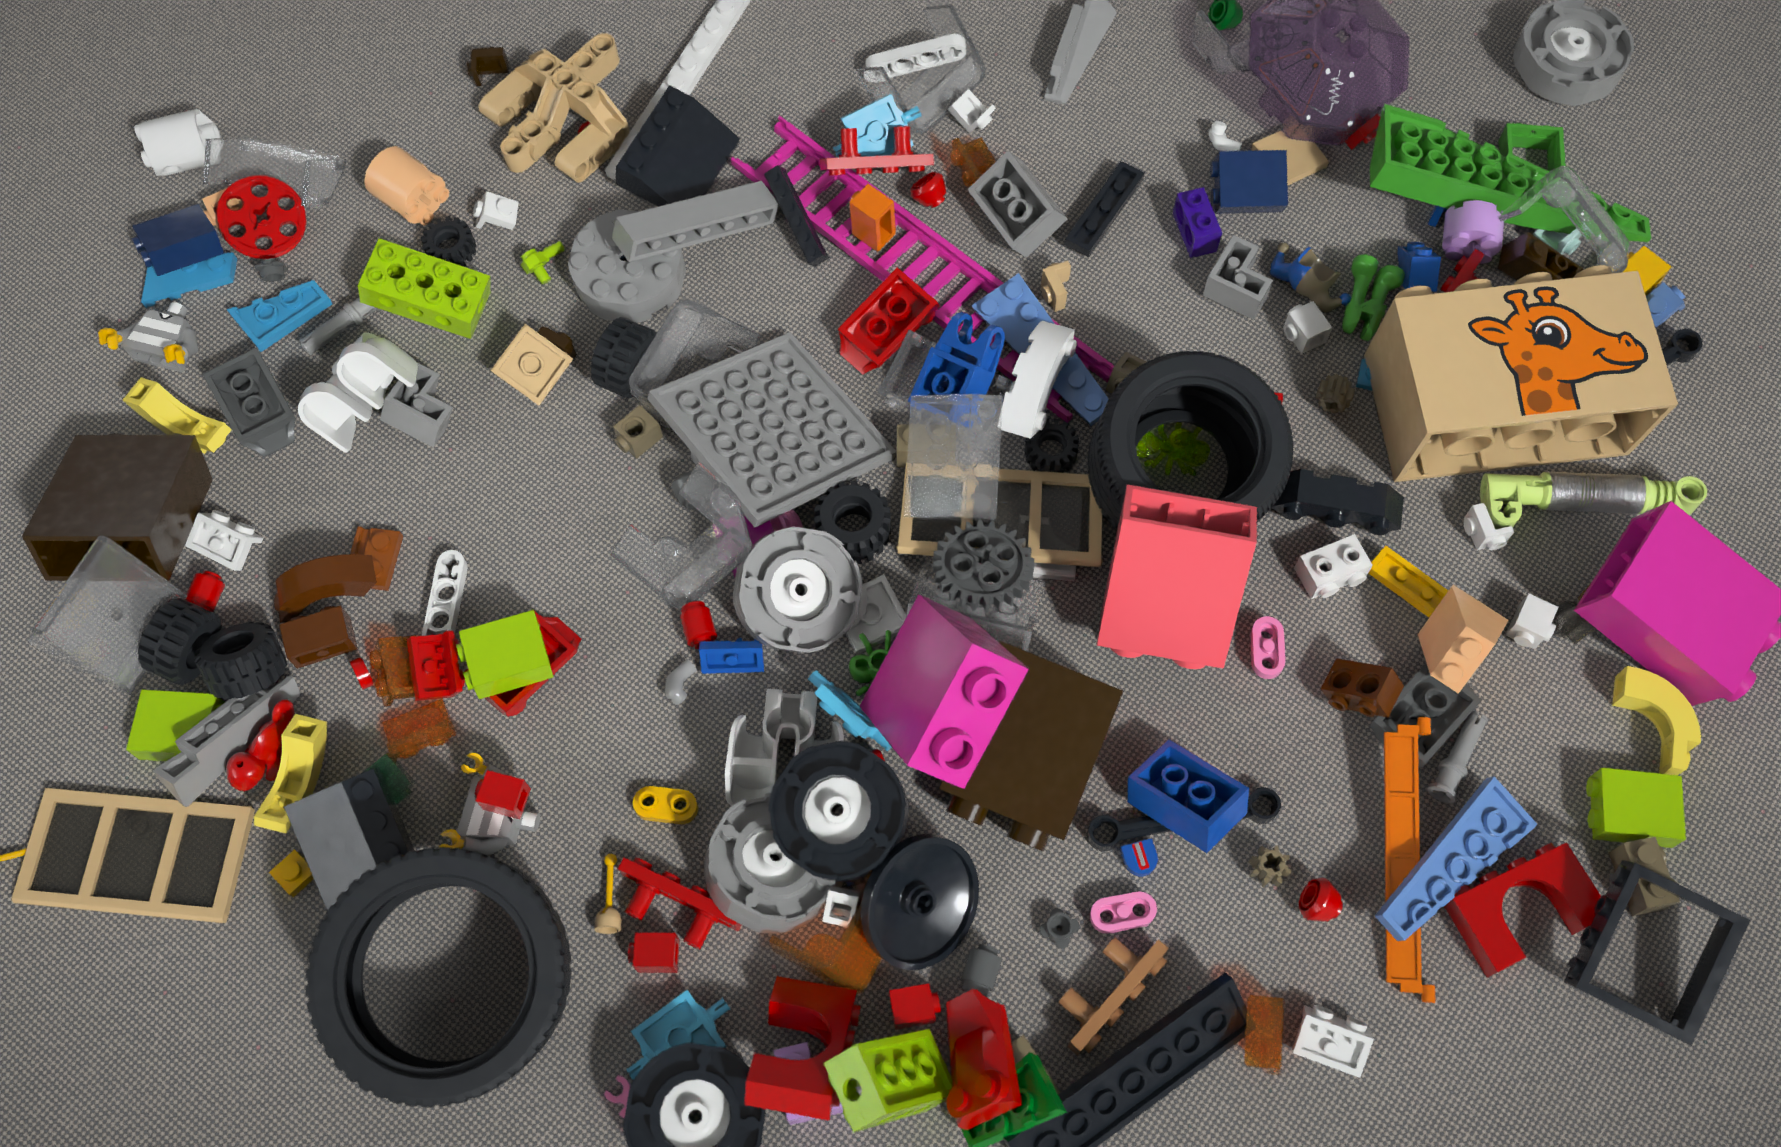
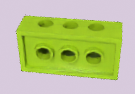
(424, 288)
(896, 1078)

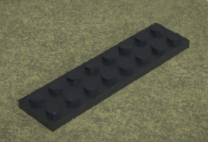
(1144, 1069)

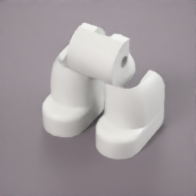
(356, 386)
(753, 758)

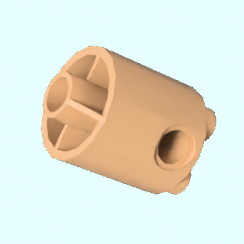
(405, 185)

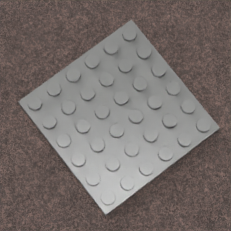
(772, 427)

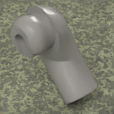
(675, 681)

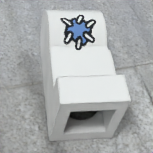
(843, 900)

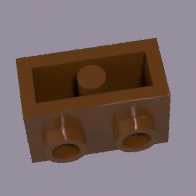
(318, 636)

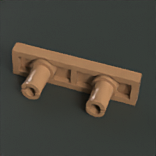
(1109, 1012)

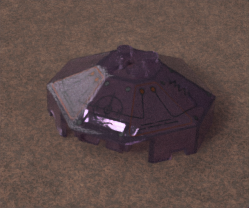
(1315, 81)

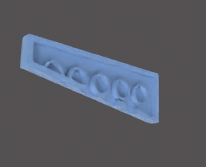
(1018, 313)
(1469, 843)

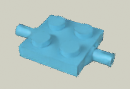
(876, 125)
(838, 702)
(677, 1024)

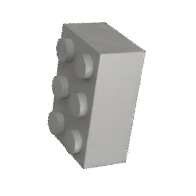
(1017, 204)

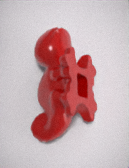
(248, 767)

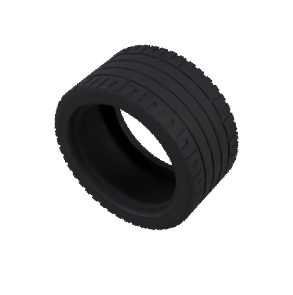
(337, 978)

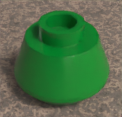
(1225, 14)

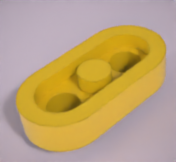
(664, 805)

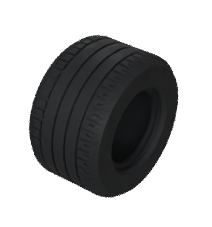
(1203, 392)

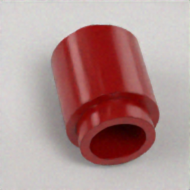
(205, 590)
(697, 623)

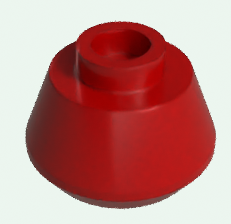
(929, 190)
(1320, 901)

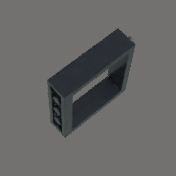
(1706, 975)

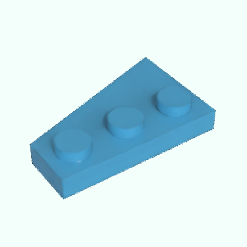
(199, 276)
(276, 317)

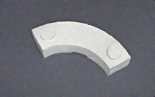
(1036, 375)

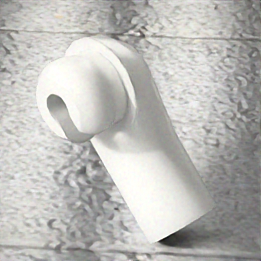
(1220, 140)

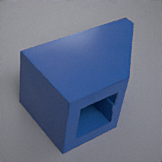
(1419, 264)

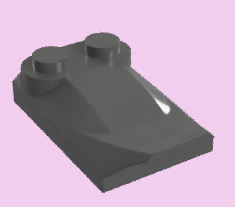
(253, 403)
(1428, 698)

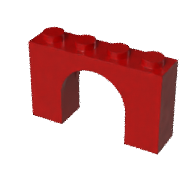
(1479, 910)
(803, 1085)

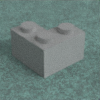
(1234, 282)
(416, 409)

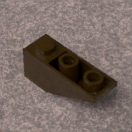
(1531, 255)

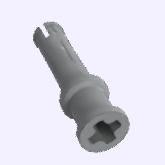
(351, 315)
(1453, 769)

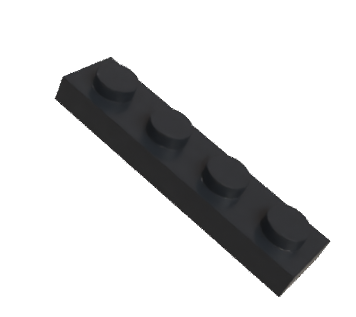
(1104, 209)

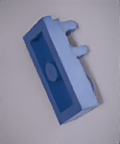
(731, 656)

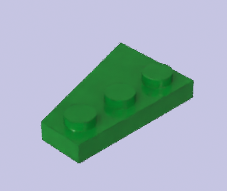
(1038, 1105)

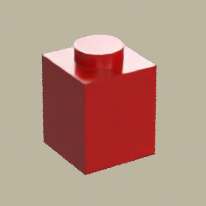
(502, 794)
(654, 952)
(914, 1006)

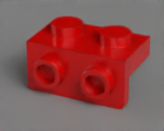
(435, 666)

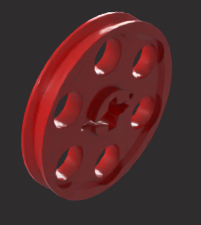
(257, 205)

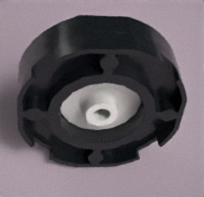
(805, 808)
(686, 1080)

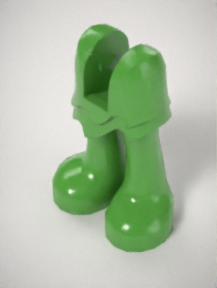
(1371, 311)

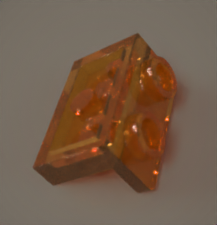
(393, 669)
(419, 729)
(1264, 1033)

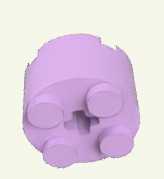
(1470, 228)

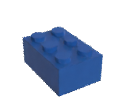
(1188, 795)

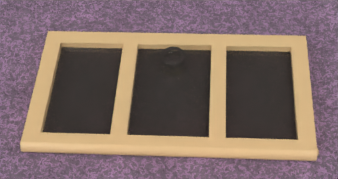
(1045, 508)
(134, 855)

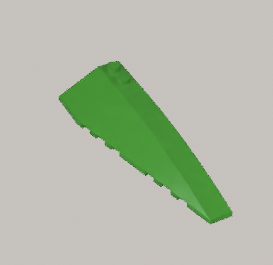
(1445, 168)

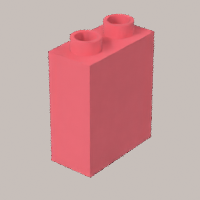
(1177, 577)

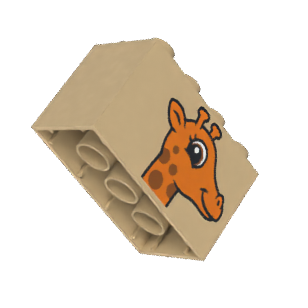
(1517, 374)

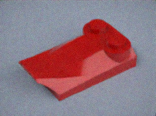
(883, 321)
(560, 645)
(980, 1060)

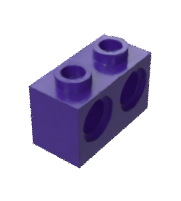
(1197, 222)

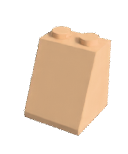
(1459, 637)

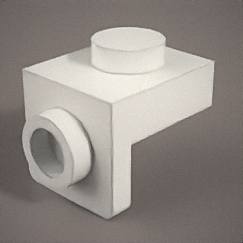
(971, 112)
(495, 210)
(1482, 531)

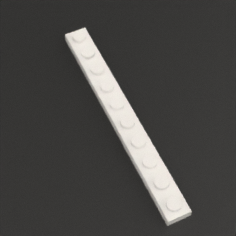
(691, 63)

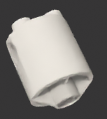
(175, 141)

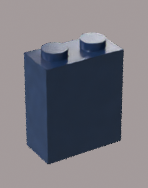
(1249, 181)
(176, 240)

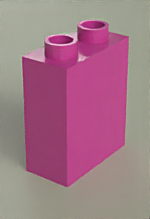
(1684, 605)
(942, 691)

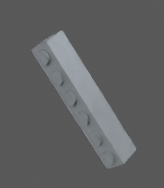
(694, 221)

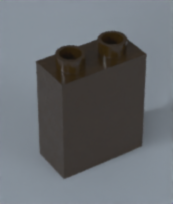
(122, 488)
(1039, 752)

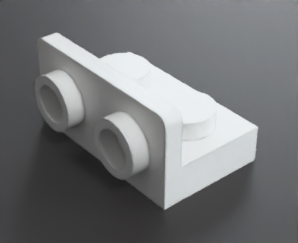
(222, 539)
(1333, 1040)

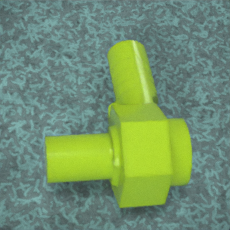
(534, 261)

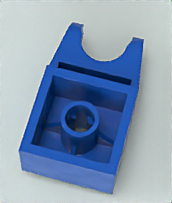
(959, 364)

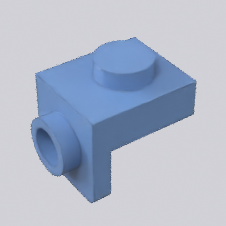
(1664, 303)

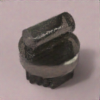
(1571, 624)

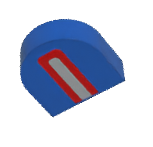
(1140, 857)

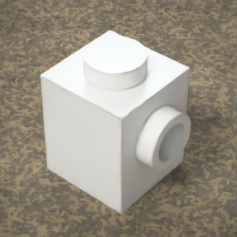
(1306, 327)
(1532, 622)

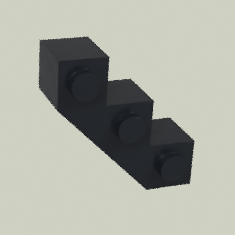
(1341, 502)

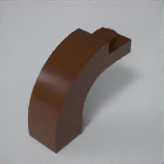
(322, 579)

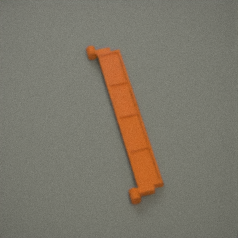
(1403, 847)

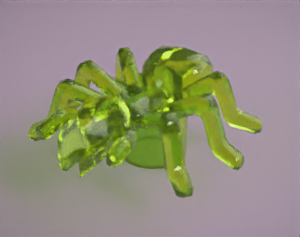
(1180, 447)

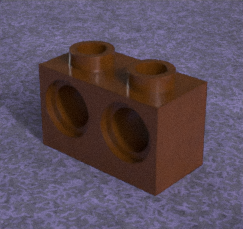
(1362, 687)

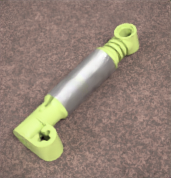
(1584, 493)

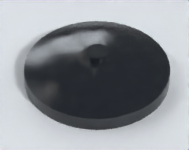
(920, 902)

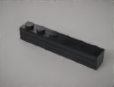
(796, 215)

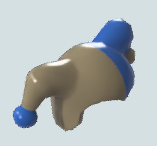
(1308, 277)

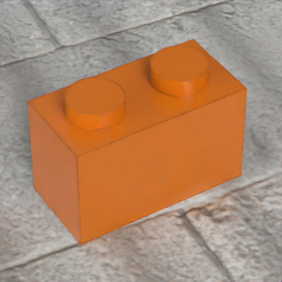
(872, 217)

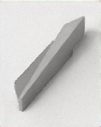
(1077, 46)
(217, 738)

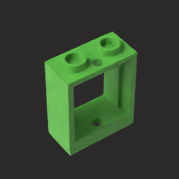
(1543, 137)

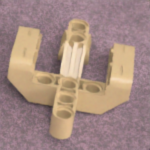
(557, 89)

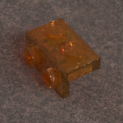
(971, 158)

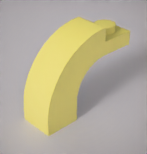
(172, 416)
(1666, 709)
(298, 772)

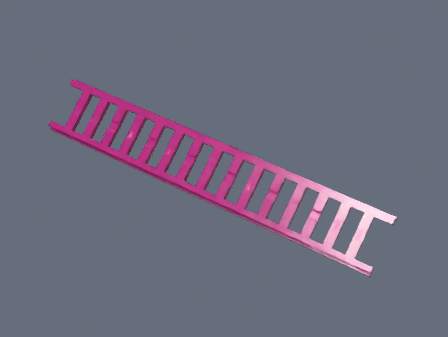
(916, 231)

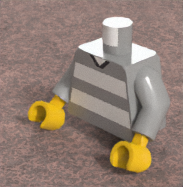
(156, 338)
(485, 830)

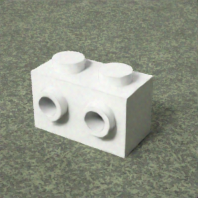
(1333, 567)

